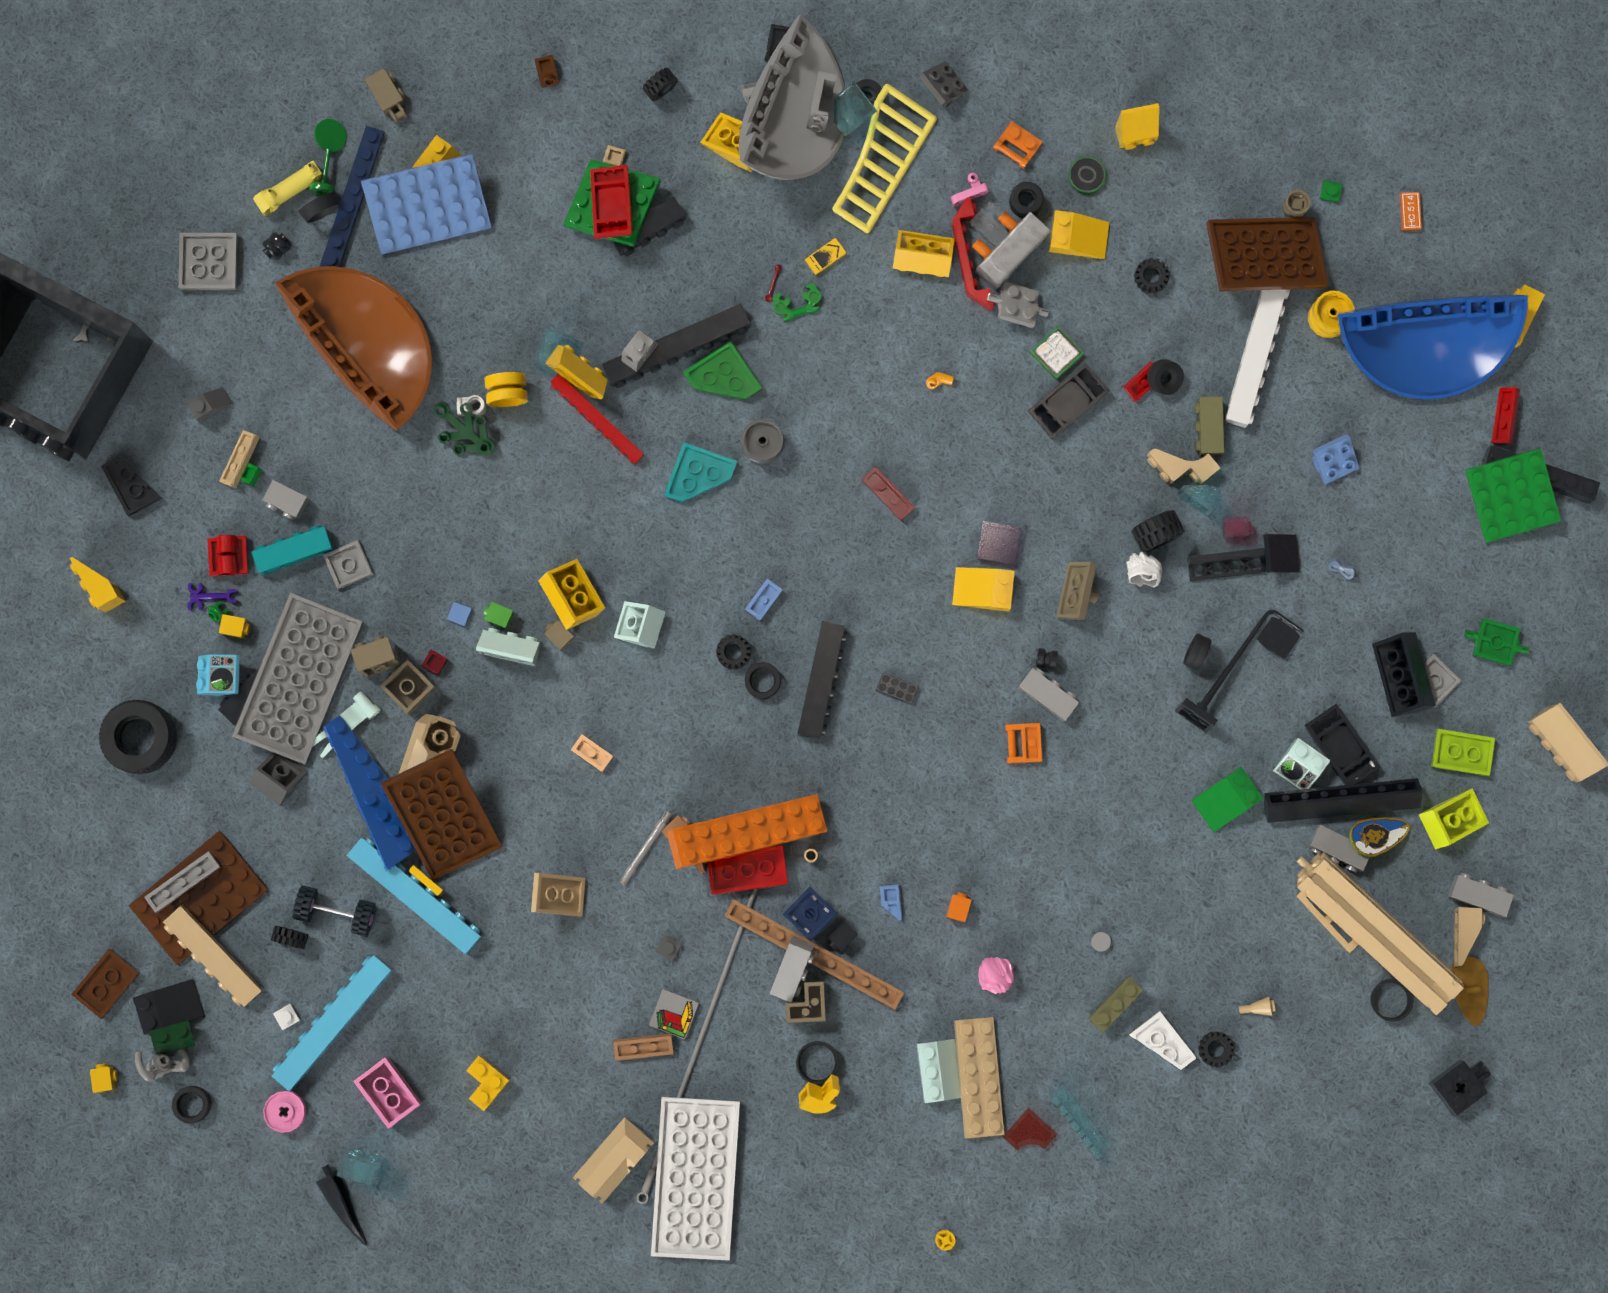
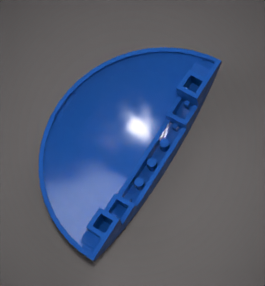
(1434, 344)

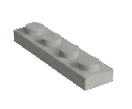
(182, 882)

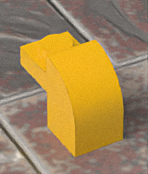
(818, 1098)

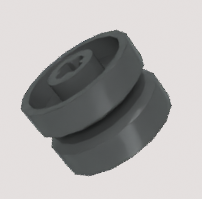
(762, 453)

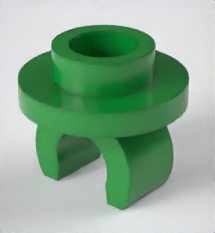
(215, 613)

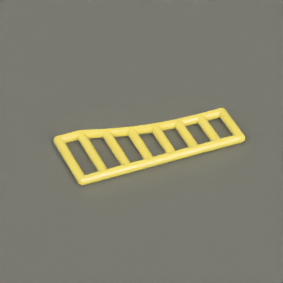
(864, 161)

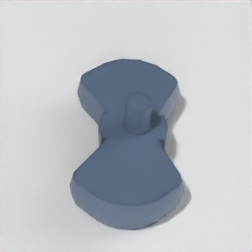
(1336, 566)

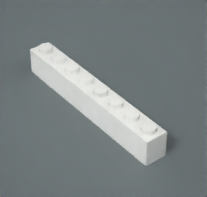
(1255, 356)

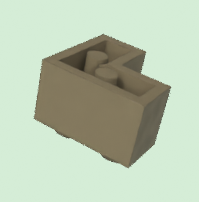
(812, 1009)

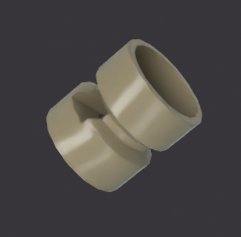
(1296, 204)

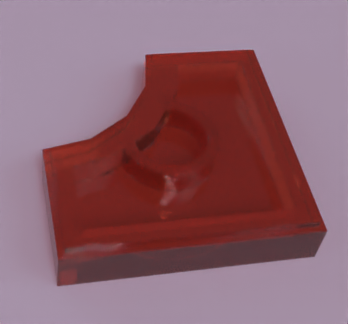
(1029, 1130)

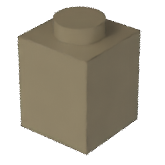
(558, 635)

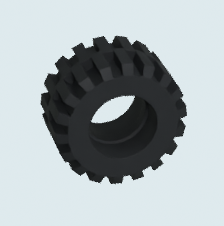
(1158, 531)

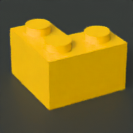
(491, 1081)

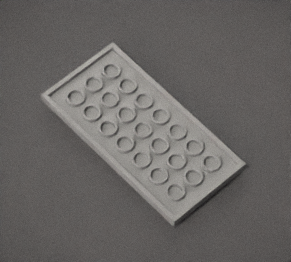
(297, 678)

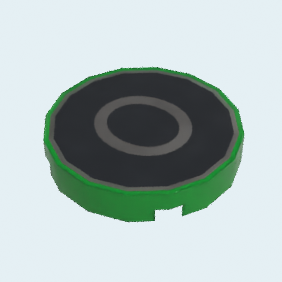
(1086, 175)

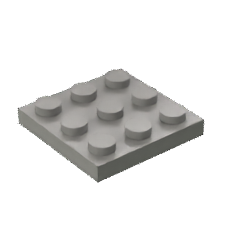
(208, 261)

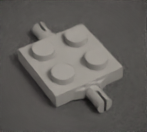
(1018, 304)

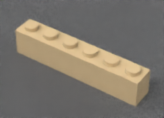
(212, 956)

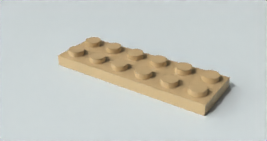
(979, 1077)

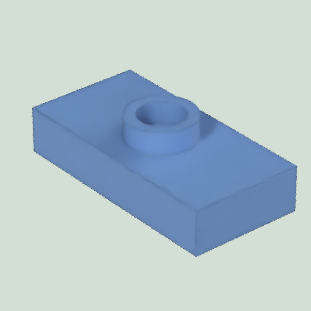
(763, 599)

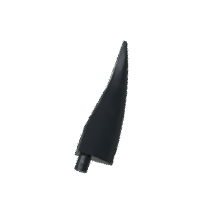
(338, 1197)

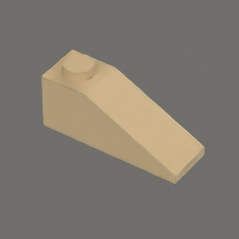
(1466, 929)

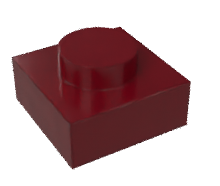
(434, 662)

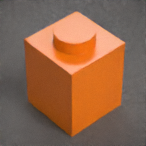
(958, 907)

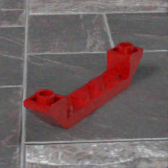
(967, 213)

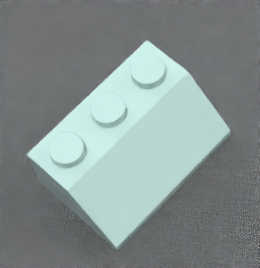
(508, 647)
(939, 1070)

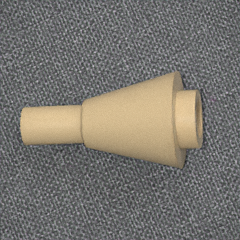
(1262, 1007)

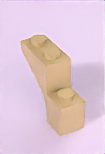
(1174, 467)

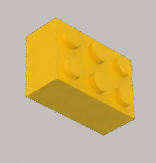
(571, 594)

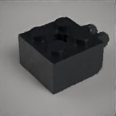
(1471, 1086)

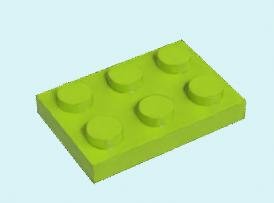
(1463, 752)

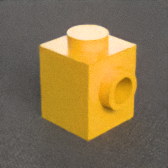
(103, 1078)

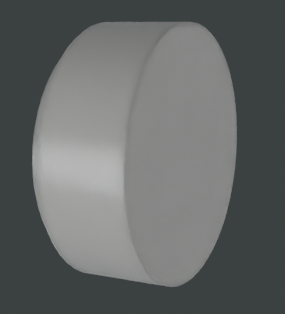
(1100, 941)

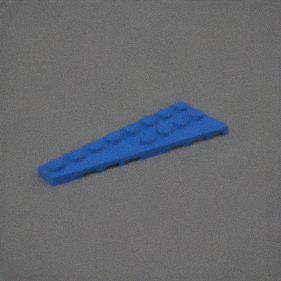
(365, 782)

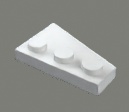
(1164, 1040)

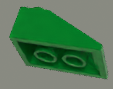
(1227, 799)

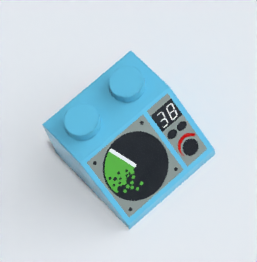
(218, 675)

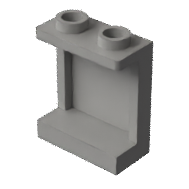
(824, 86)

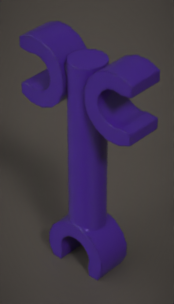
(197, 596)

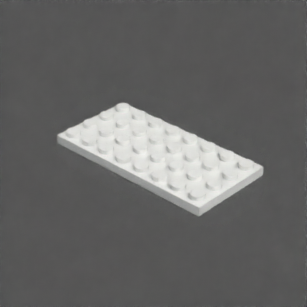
(695, 1178)

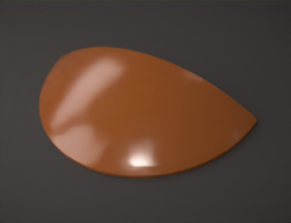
(364, 336)

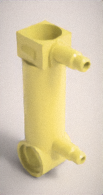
(271, 198)

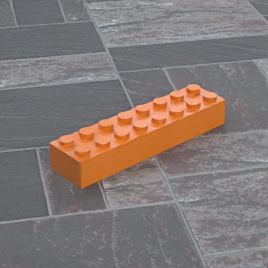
(746, 831)

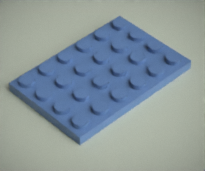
(426, 204)

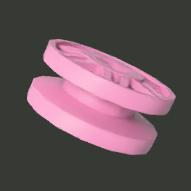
(296, 1112)

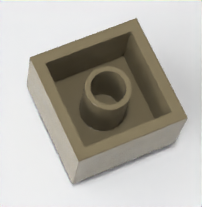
(408, 687)

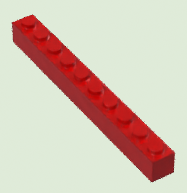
(599, 421)

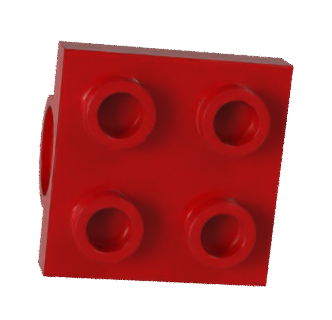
(228, 555)

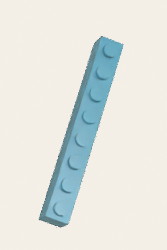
(416, 897)
(332, 1023)

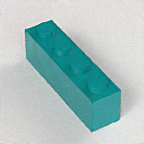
(292, 550)

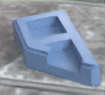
(891, 900)

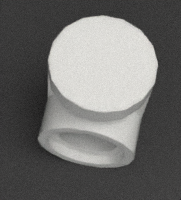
(472, 399)

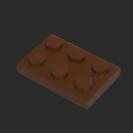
(105, 983)

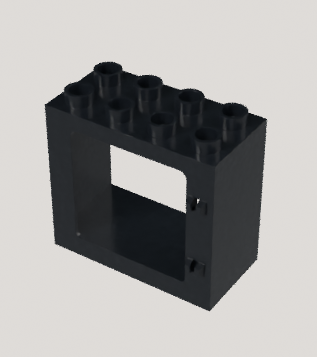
(17, 291)

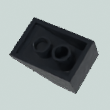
(168, 1006)

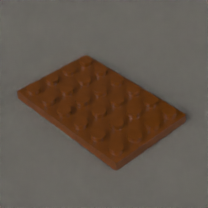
(1267, 254)
(441, 814)
(211, 901)

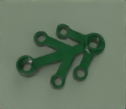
(466, 430)

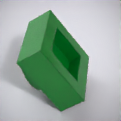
(1330, 191)
(251, 474)

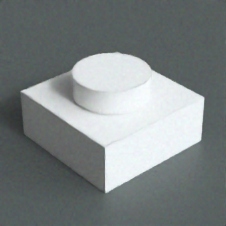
(286, 1016)

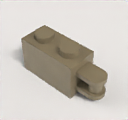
(386, 94)

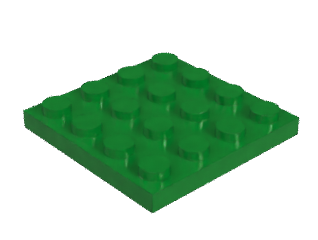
(642, 195)
(1512, 495)

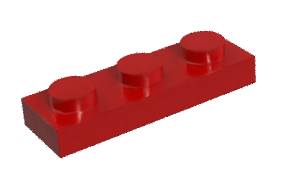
(1505, 416)

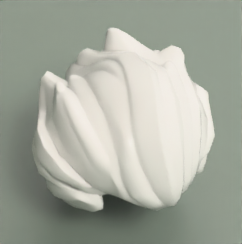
(1144, 570)

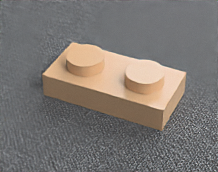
(592, 753)

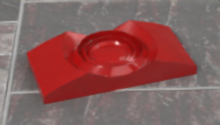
(611, 201)

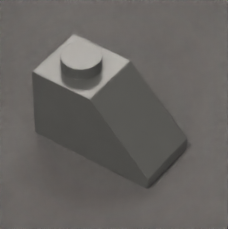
(209, 404)

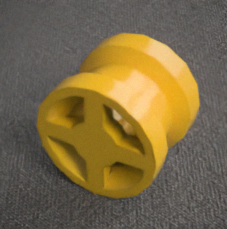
(946, 1242)

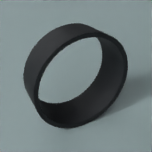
(320, 207)
(1410, 1001)
(799, 1056)

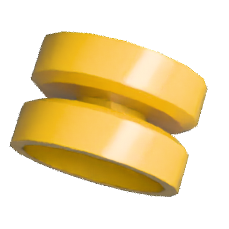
(1324, 313)
(506, 389)

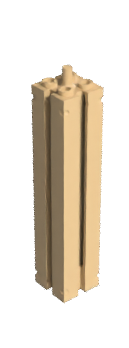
(1378, 932)

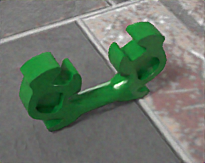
(813, 298)

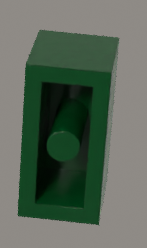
(172, 1038)

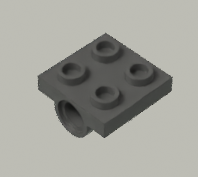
(943, 84)

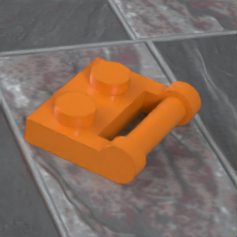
(1021, 140)
(1029, 741)

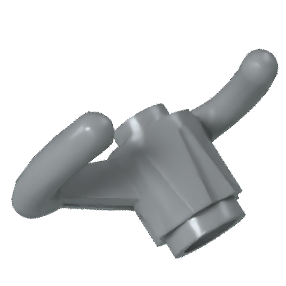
(161, 1065)

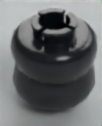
(276, 246)

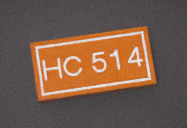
(1410, 211)

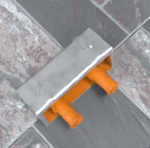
(1012, 251)

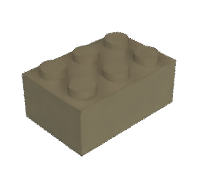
(376, 656)

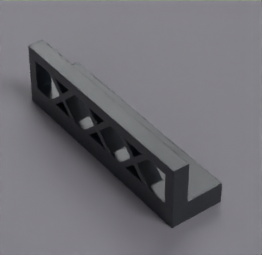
(1226, 557)

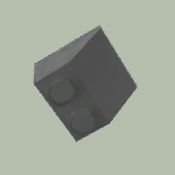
(277, 777)

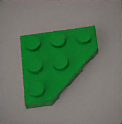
(723, 374)

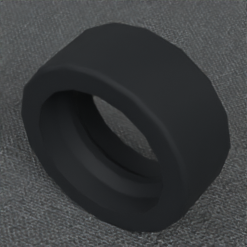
(760, 666)
(178, 1097)

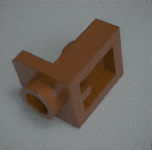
(546, 71)

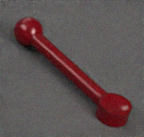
(768, 298)

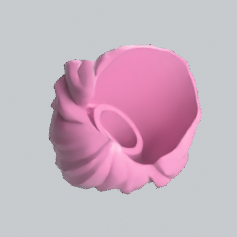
(996, 975)

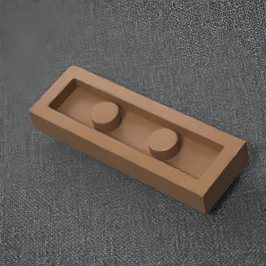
(643, 1046)

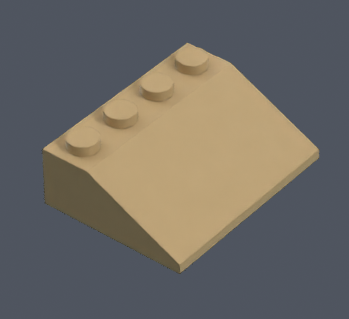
(1567, 742)

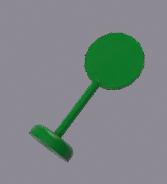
(330, 137)

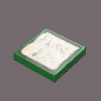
(1057, 353)

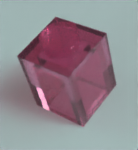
(1236, 527)

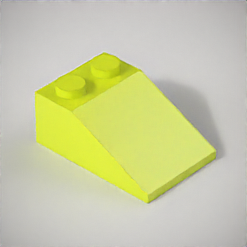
(1453, 819)

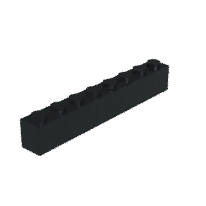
(681, 344)
(1342, 800)

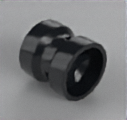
(1048, 659)

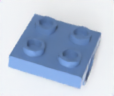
(1335, 459)

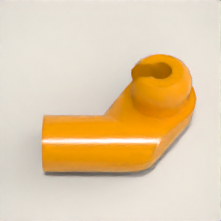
(937, 379)

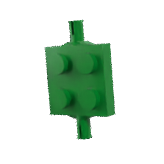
(1496, 642)

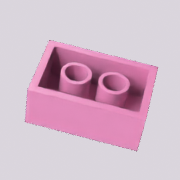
(388, 1092)

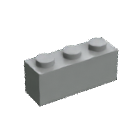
(1048, 694)
(1337, 848)
(1480, 895)
(792, 969)

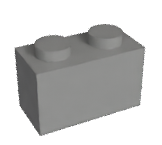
(286, 500)

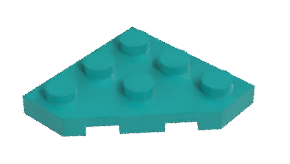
(698, 472)

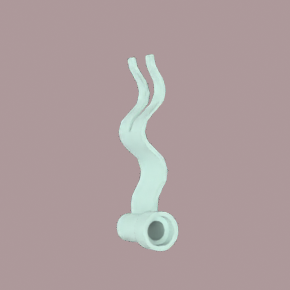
(354, 715)

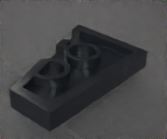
(129, 487)

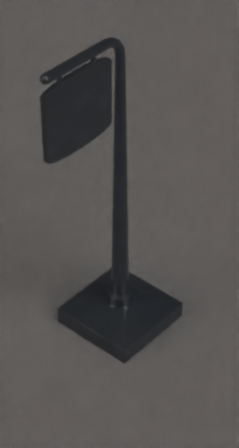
(1275, 637)

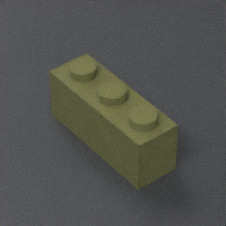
(1209, 426)
(1115, 1004)

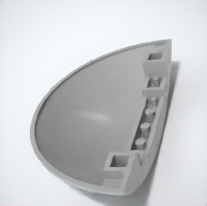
(776, 117)

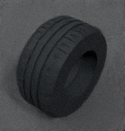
(112, 729)

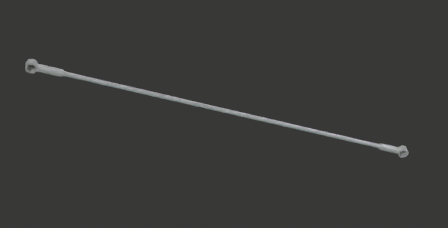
(651, 1172)

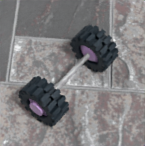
(306, 903)

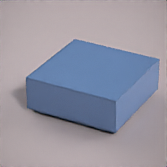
(459, 614)

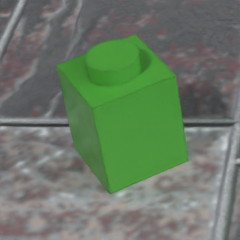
(498, 615)

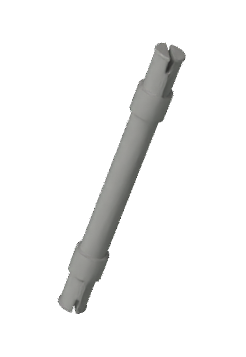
(631, 869)

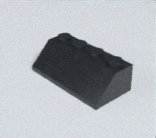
(1403, 674)

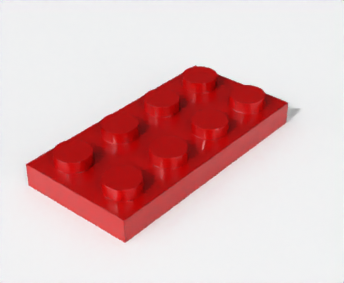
(748, 871)

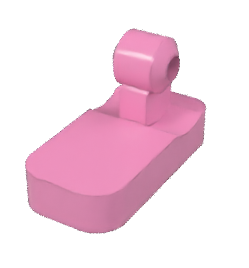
(976, 190)

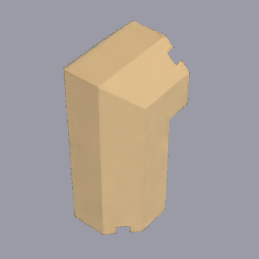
(430, 738)
(612, 1160)

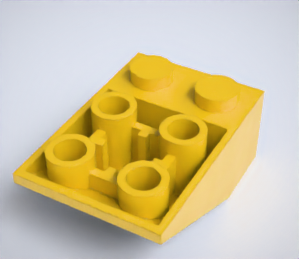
(104, 593)

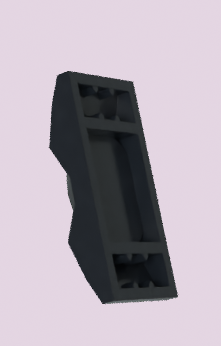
(1068, 401)
(1342, 746)

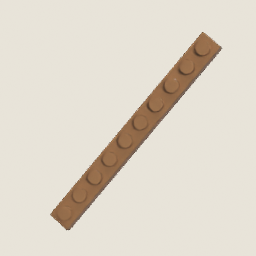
(822, 959)

